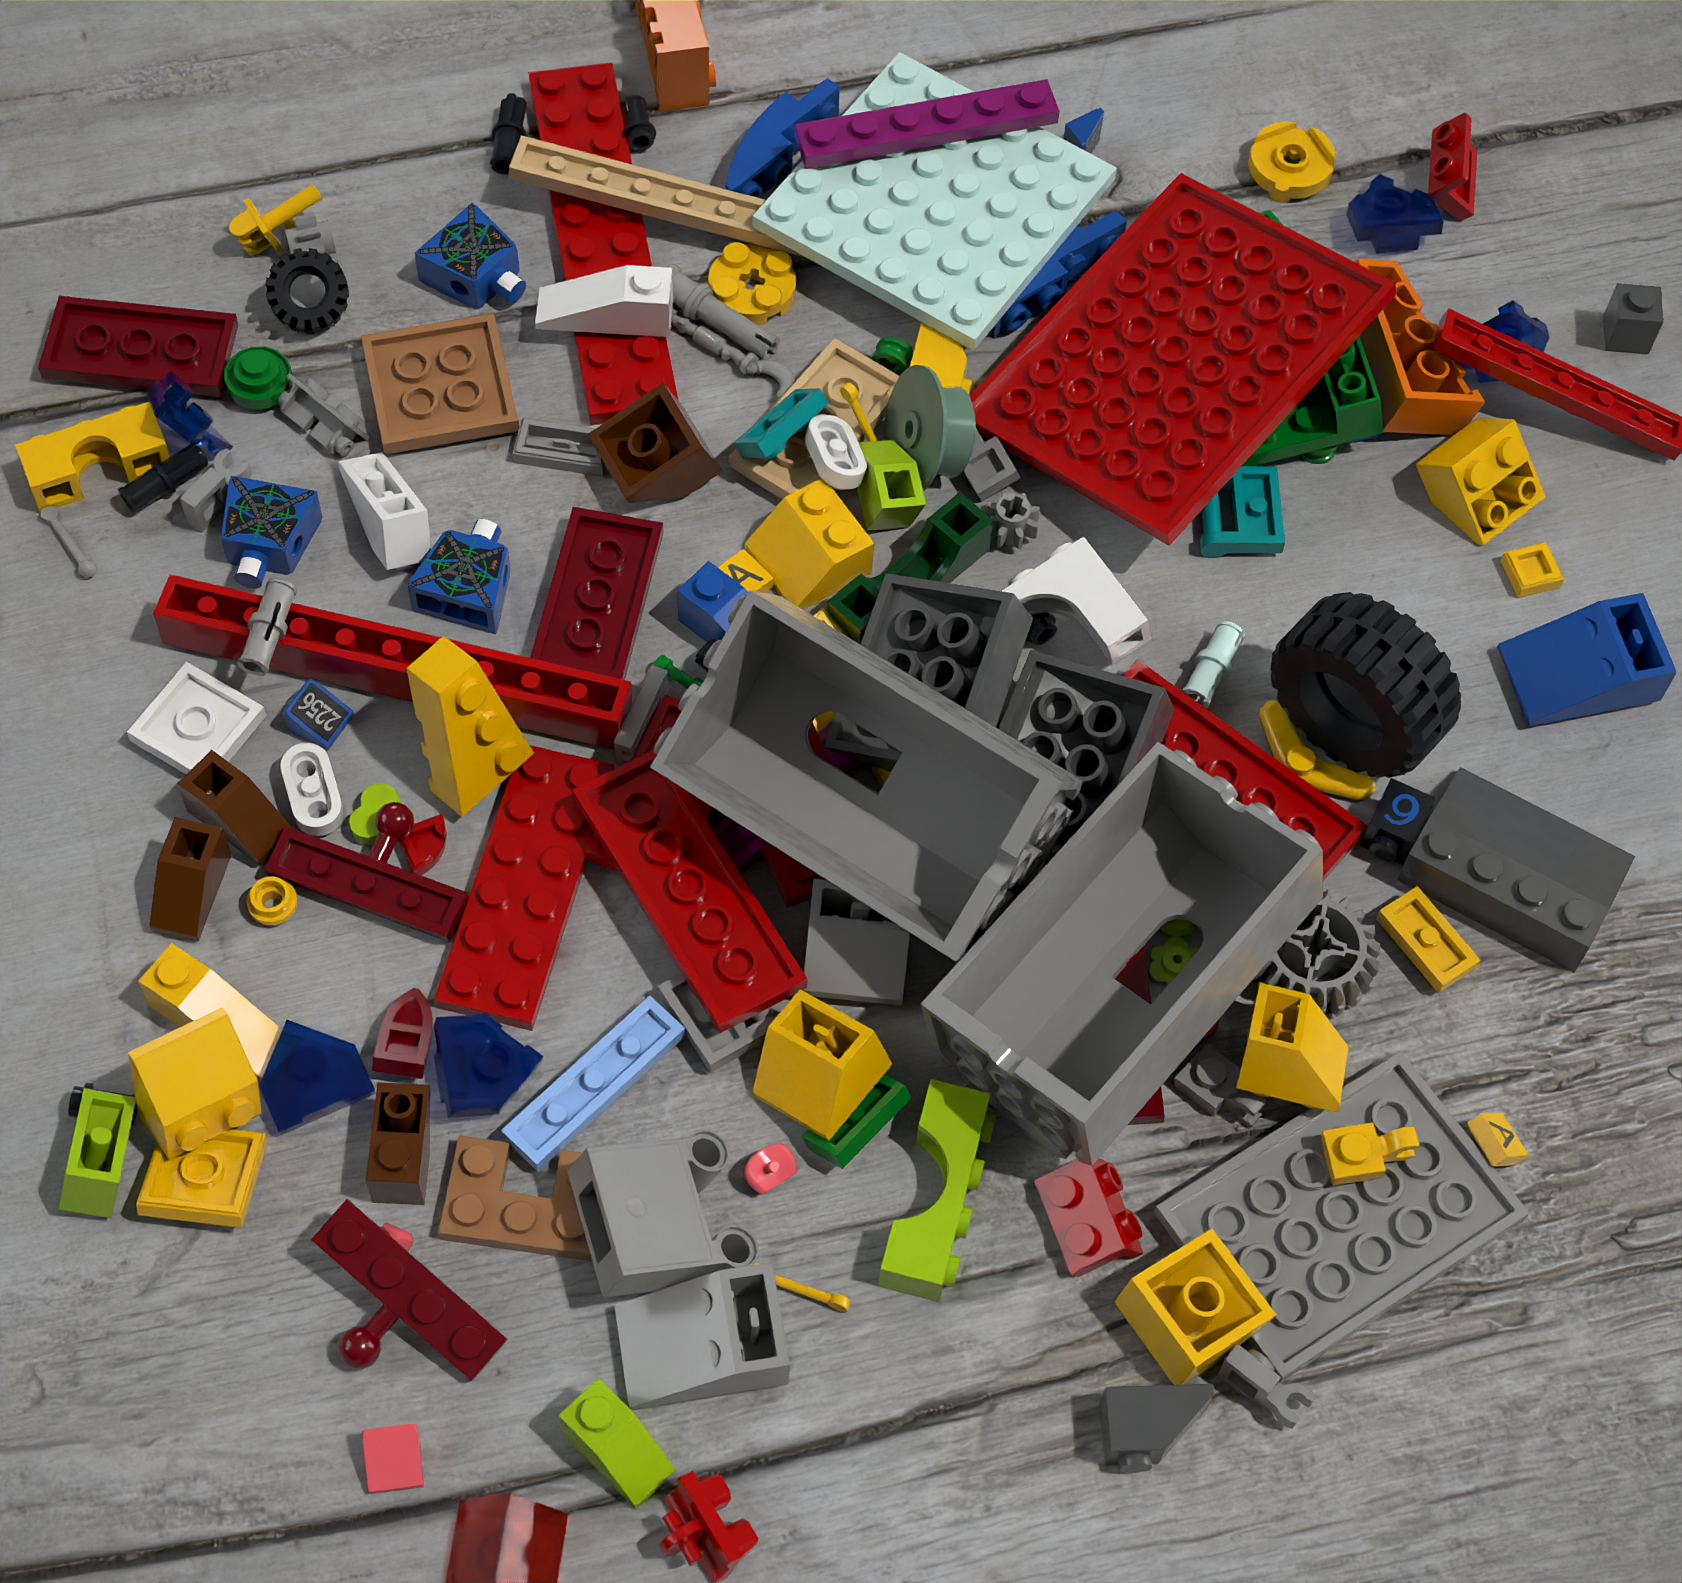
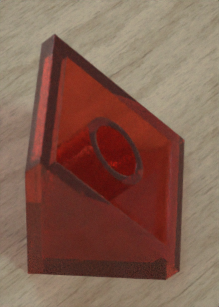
(507, 1541)

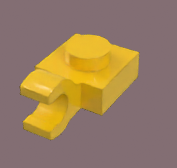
(1359, 1154)

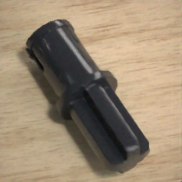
(507, 132)
(163, 477)

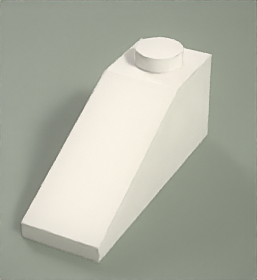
(611, 302)
(388, 511)

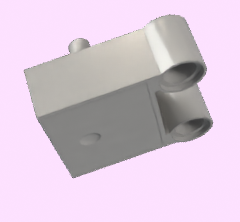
(647, 1214)

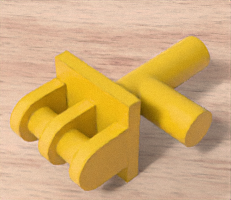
(255, 230)

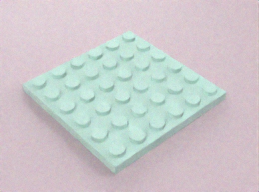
(939, 226)

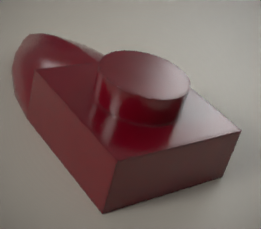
(405, 1036)

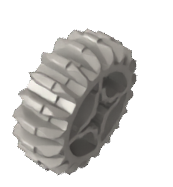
(1351, 956)

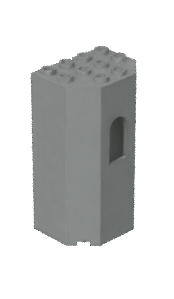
(944, 837)
(1038, 995)

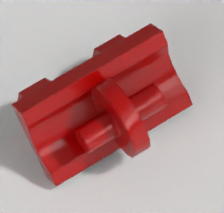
(700, 1531)

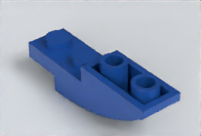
(767, 147)
(1069, 262)

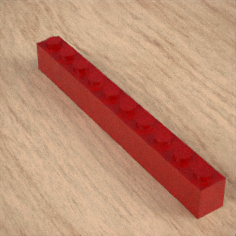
(377, 656)

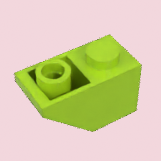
(890, 487)

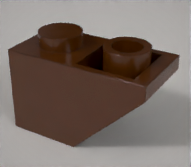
(230, 800)
(188, 878)
(399, 1144)

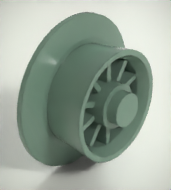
(931, 423)

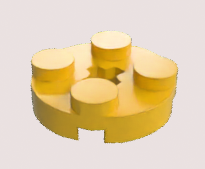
(1286, 179)
(757, 263)

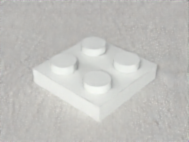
(195, 717)

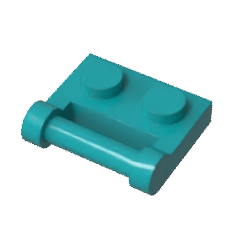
(1255, 515)

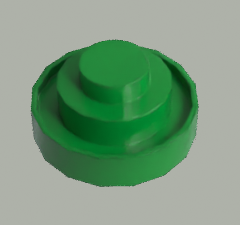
(257, 377)

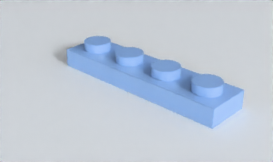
(593, 1083)

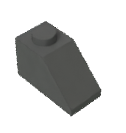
(1148, 1421)

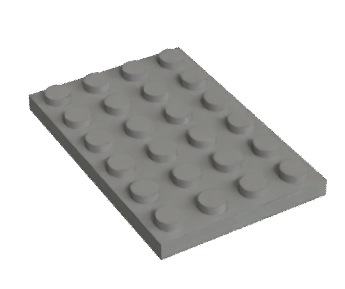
(1353, 1249)

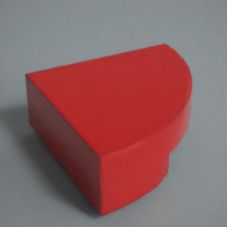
(425, 844)

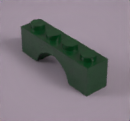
(944, 549)

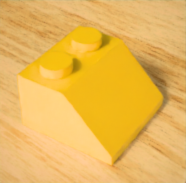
(811, 545)
(194, 1084)
(1193, 1307)

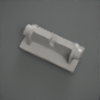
(308, 403)

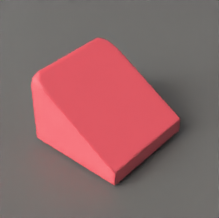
(393, 1458)

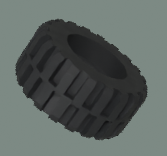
(1366, 684)

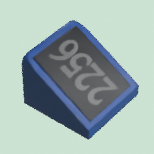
(1085, 130)
(317, 715)

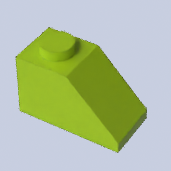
(97, 1153)
(615, 1443)

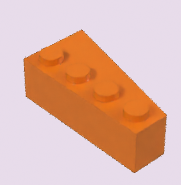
(677, 52)
(1416, 384)

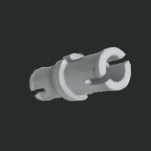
(267, 626)

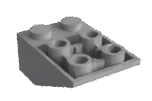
(703, 1338)

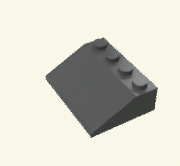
(949, 639)
(1086, 724)
(1516, 869)

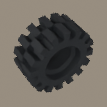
(299, 264)

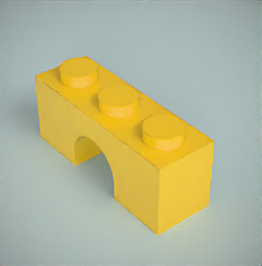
(61, 457)

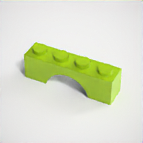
(921, 1246)

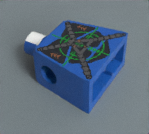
(471, 260)
(267, 528)
(464, 578)

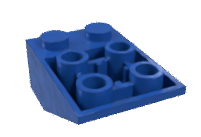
(1589, 662)

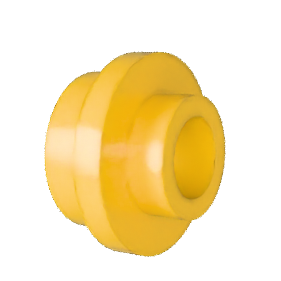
(267, 889)

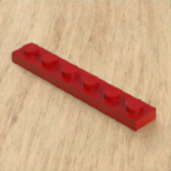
(1559, 384)

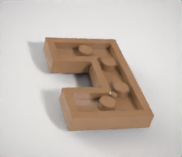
(485, 1215)

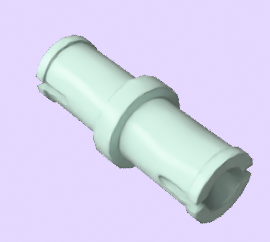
(1214, 662)

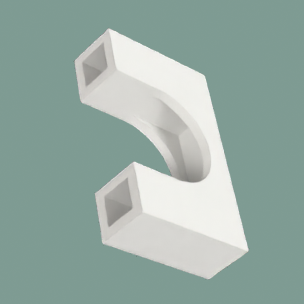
(1082, 588)

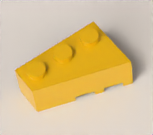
(464, 725)

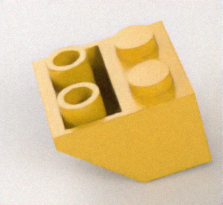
(1482, 478)
(1292, 1051)
(818, 1064)

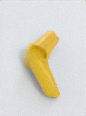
(1292, 753)

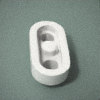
(835, 452)
(312, 792)

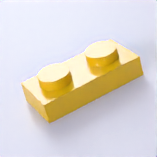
(1428, 939)

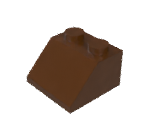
(655, 449)

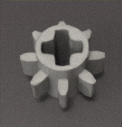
(310, 234)
(1013, 519)

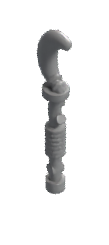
(748, 363)

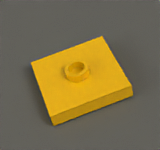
(207, 1182)

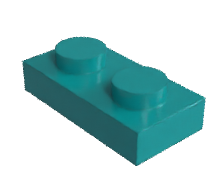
(791, 415)

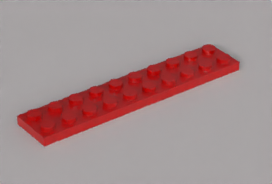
(583, 113)

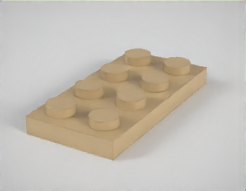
(829, 372)

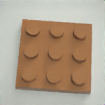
(439, 383)

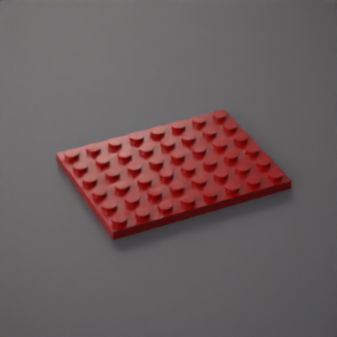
(1177, 356)

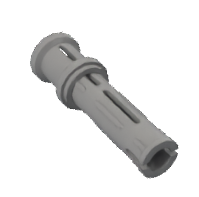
(699, 303)

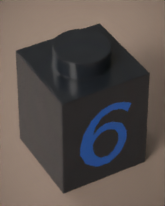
(1397, 821)

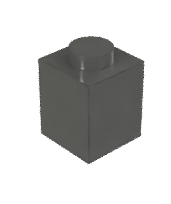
(1633, 318)

